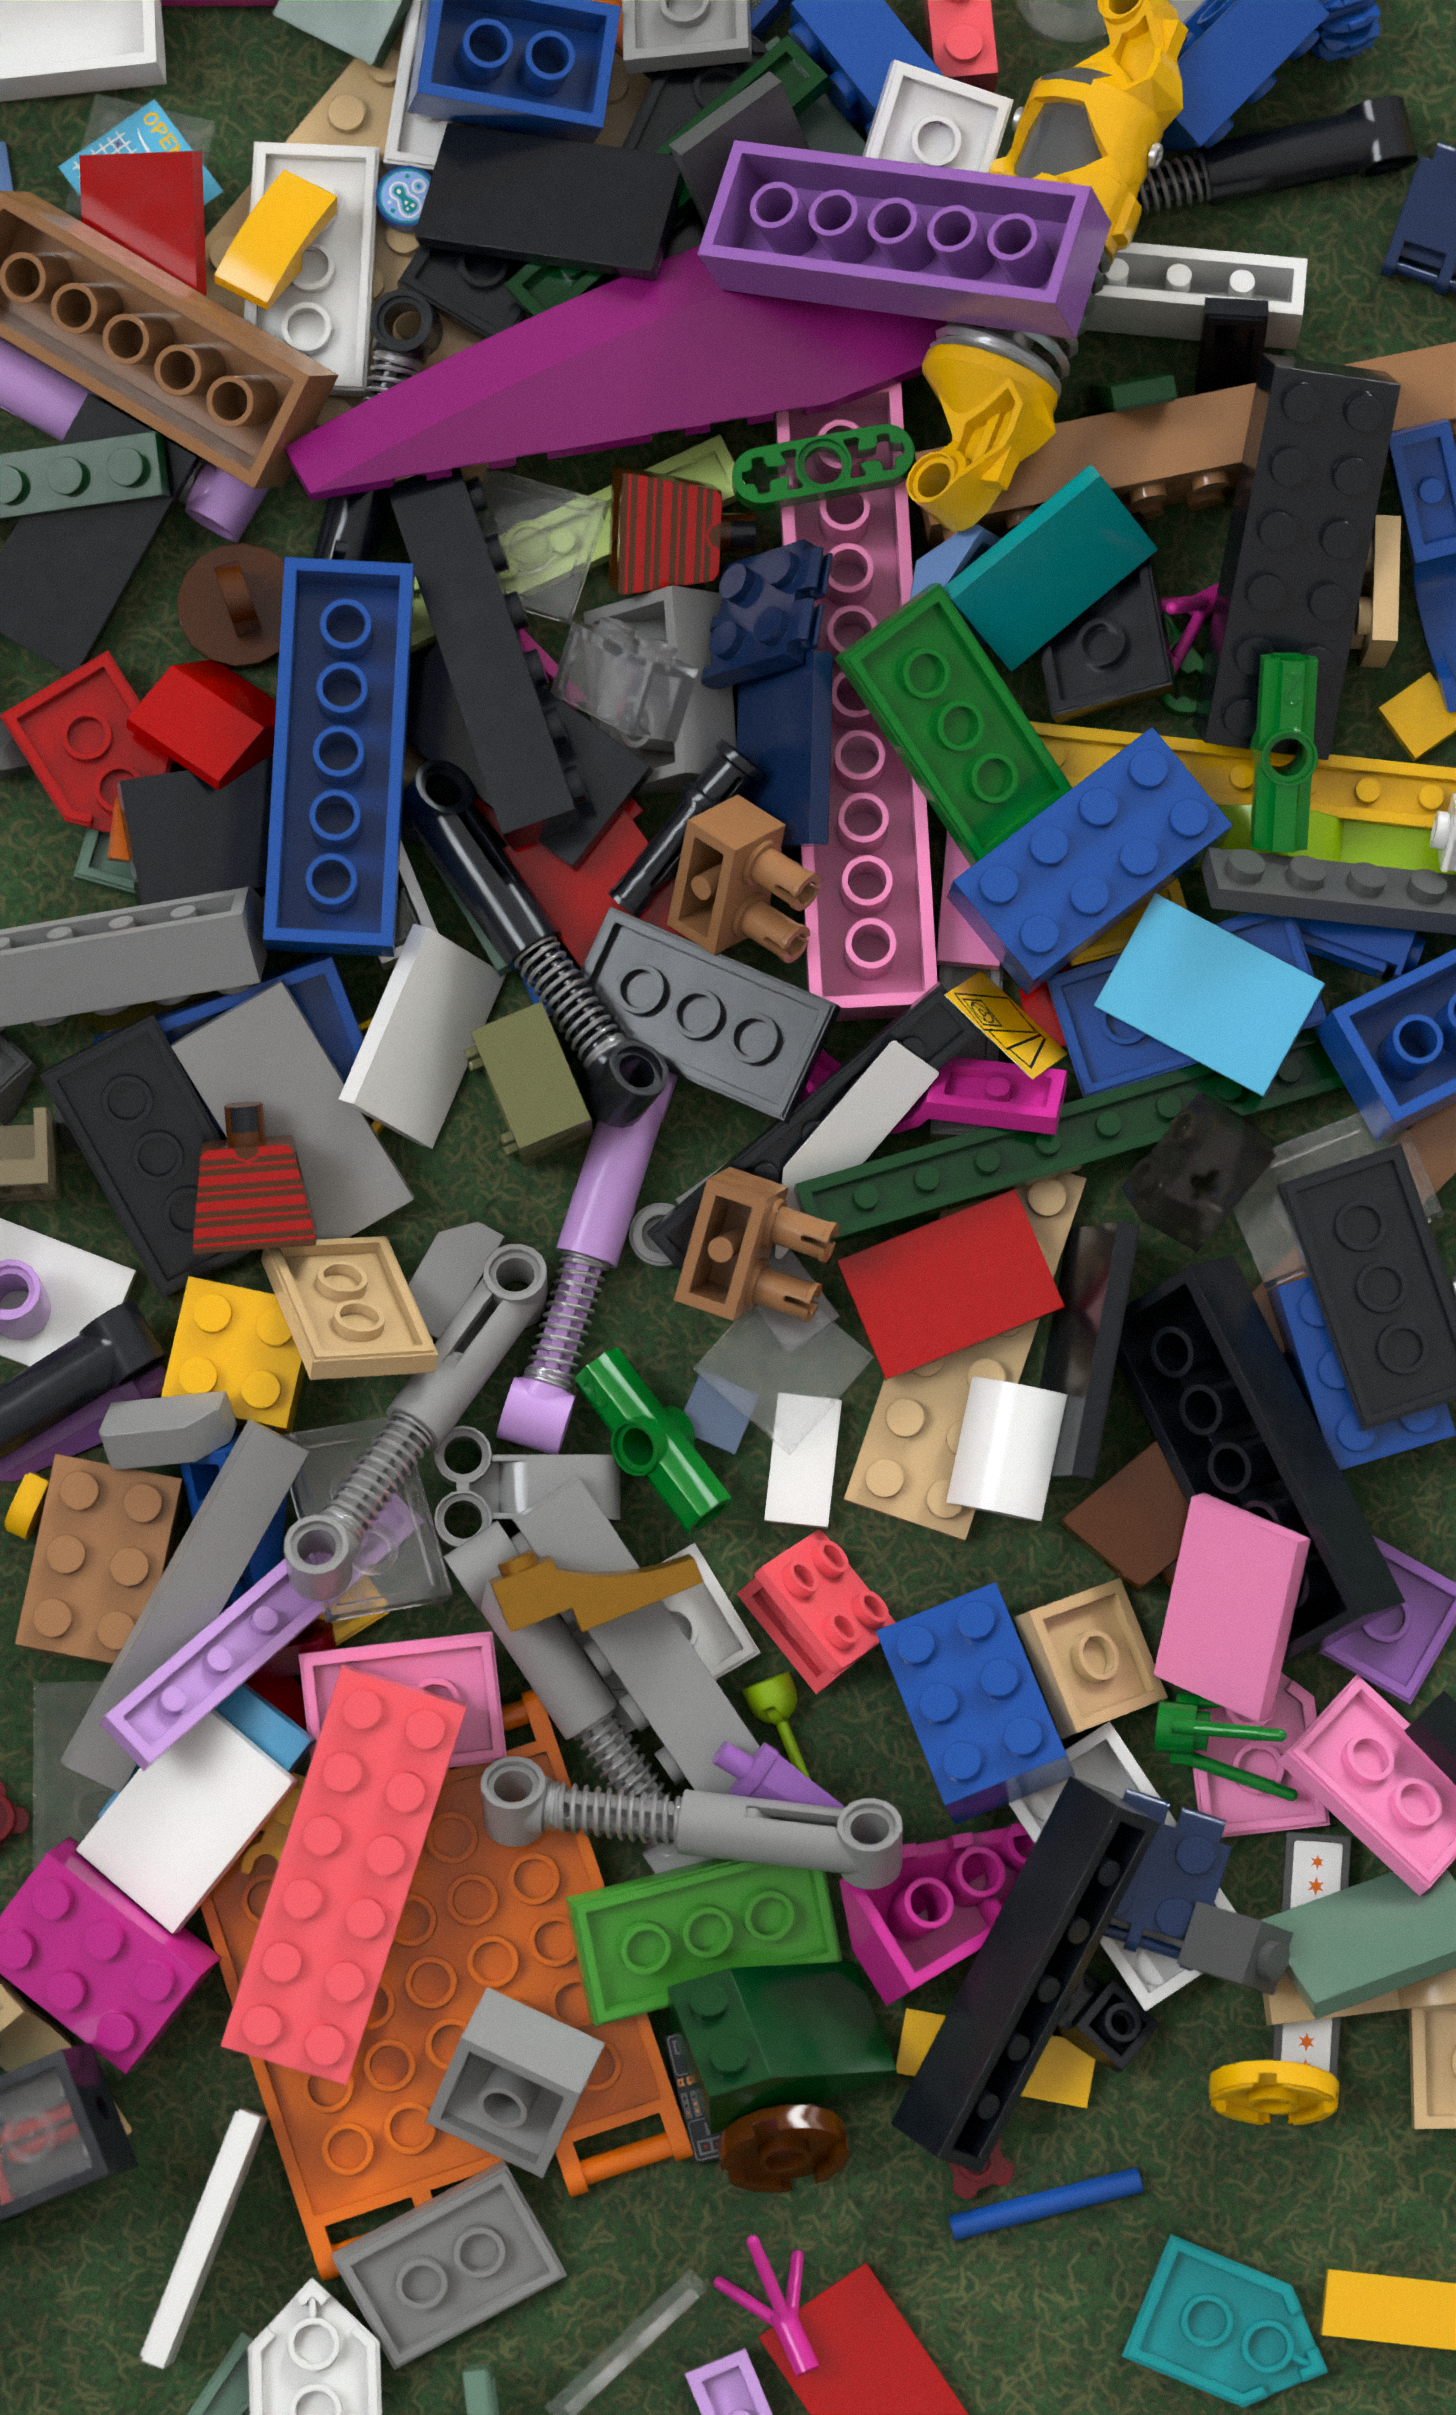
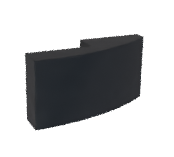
(1105, 2022)

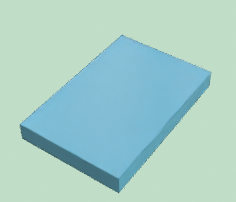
(1209, 995)

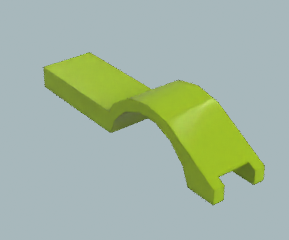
(1344, 841)

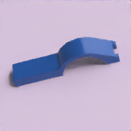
(1425, 486)

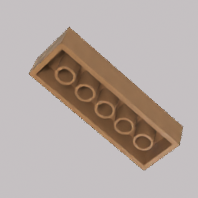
(153, 343)

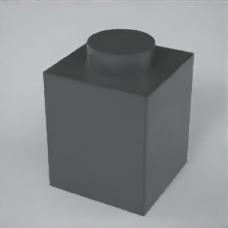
(1235, 1948)

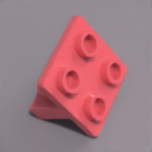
(816, 1609)

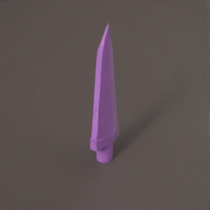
(78, 1430)
(769, 1777)

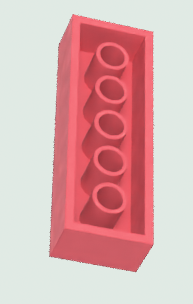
(344, 1874)

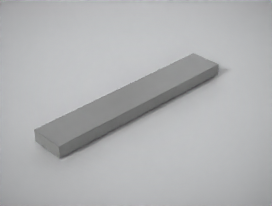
(191, 1587)

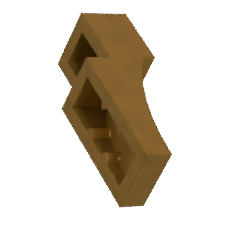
(536, 1589)

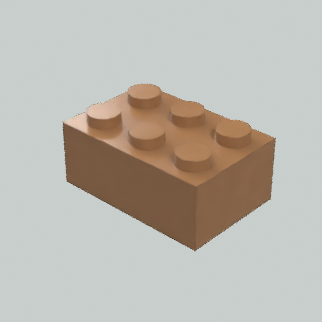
(97, 1557)

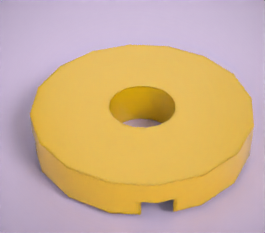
(1270, 2087)

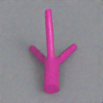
(1199, 607)
(784, 2313)

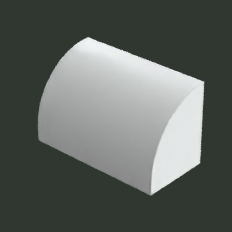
(1006, 1448)

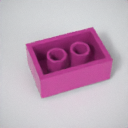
(98, 1957)

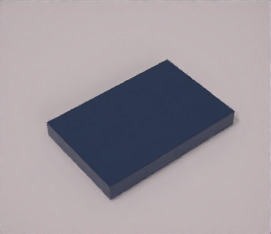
(788, 736)

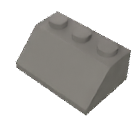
(683, 620)

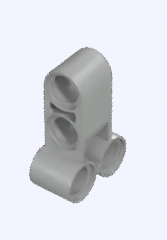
(512, 1483)

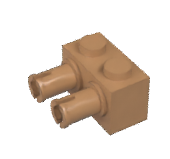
(727, 879)
(732, 1244)

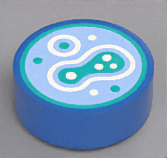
(402, 196)

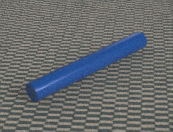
(1045, 2203)

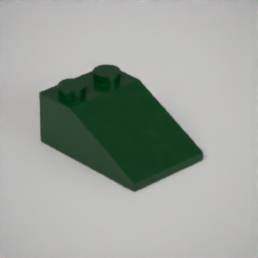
(776, 2037)

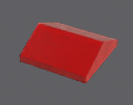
(207, 721)

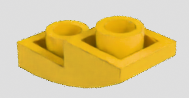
(272, 239)

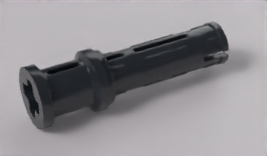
(722, 779)

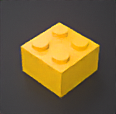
(238, 1345)

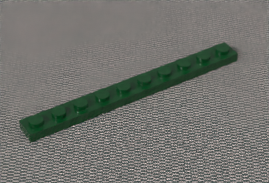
(1087, 1134)

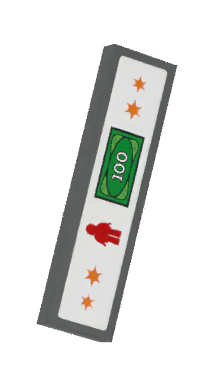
(1311, 1869)

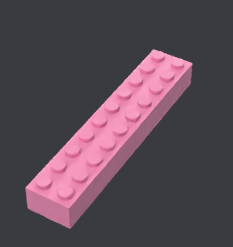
(875, 902)

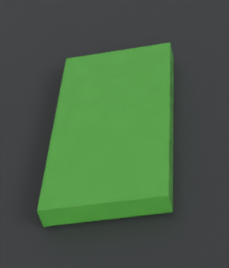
(693, 1923)

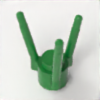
(1185, 1728)

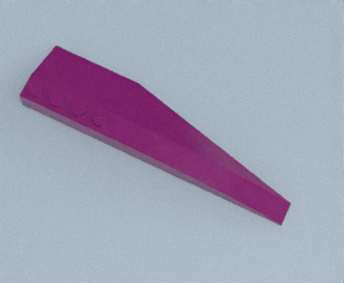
(611, 376)

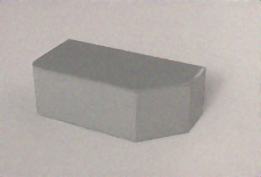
(451, 1272)
(166, 1429)

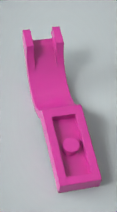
(979, 1095)

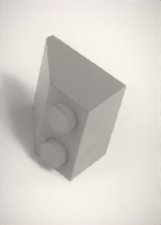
(514, 2082)

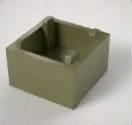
(530, 1084)

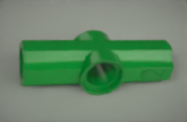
(1283, 712)
(653, 1440)

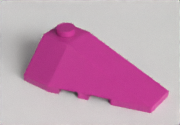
(934, 1908)

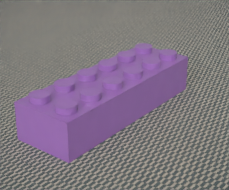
(905, 238)

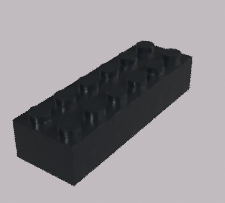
(1296, 539)
(1246, 1436)

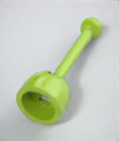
(774, 1703)

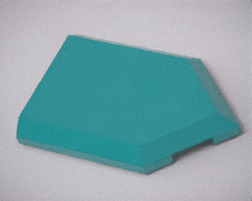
(1222, 2327)

